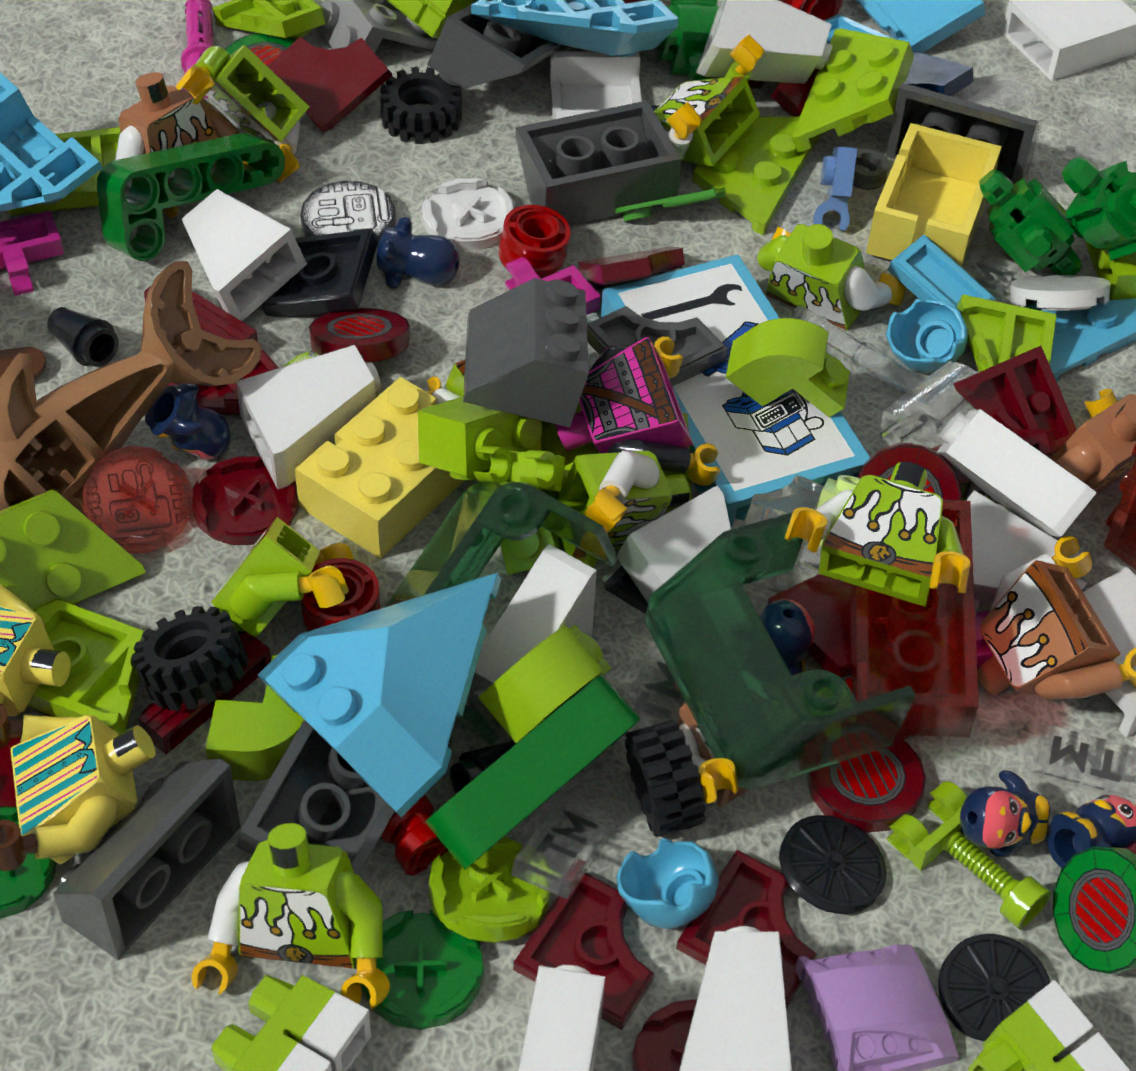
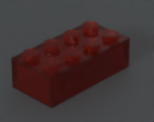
(921, 647)

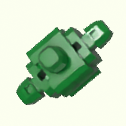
(687, 42)
(1104, 205)
(1030, 224)

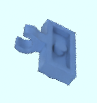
(838, 175)

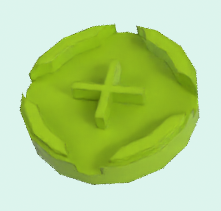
(486, 898)

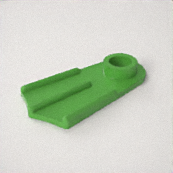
(643, 210)

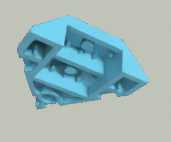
(586, 24)
(33, 160)
(389, 685)

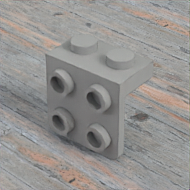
(371, 21)

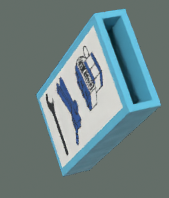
(755, 443)

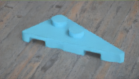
(1088, 333)

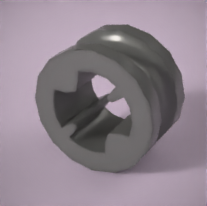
(878, 166)

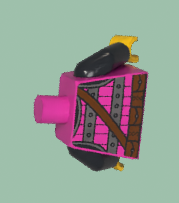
(635, 408)

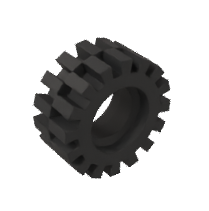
(420, 122)
(190, 658)
(665, 778)

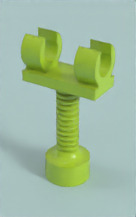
(532, 467)
(1020, 898)

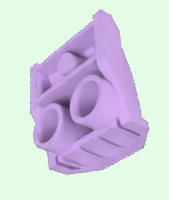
(878, 1010)

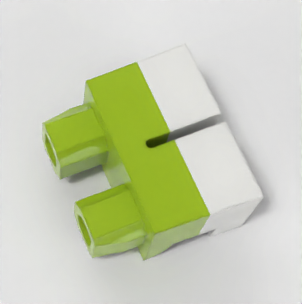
(303, 1030)
(1042, 1034)

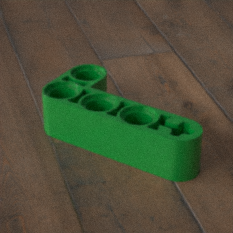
(191, 183)
(532, 771)

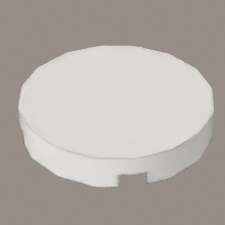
(1060, 291)

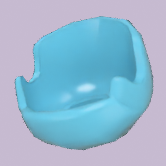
(927, 335)
(670, 884)

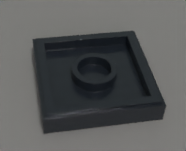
(331, 279)

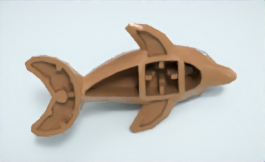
(67, 431)

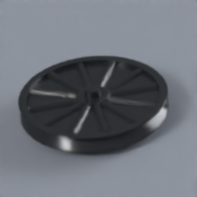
(832, 864)
(987, 982)

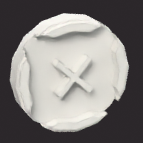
(467, 213)

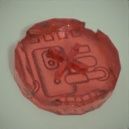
(138, 498)

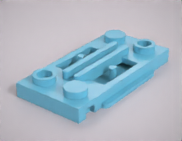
(923, 21)

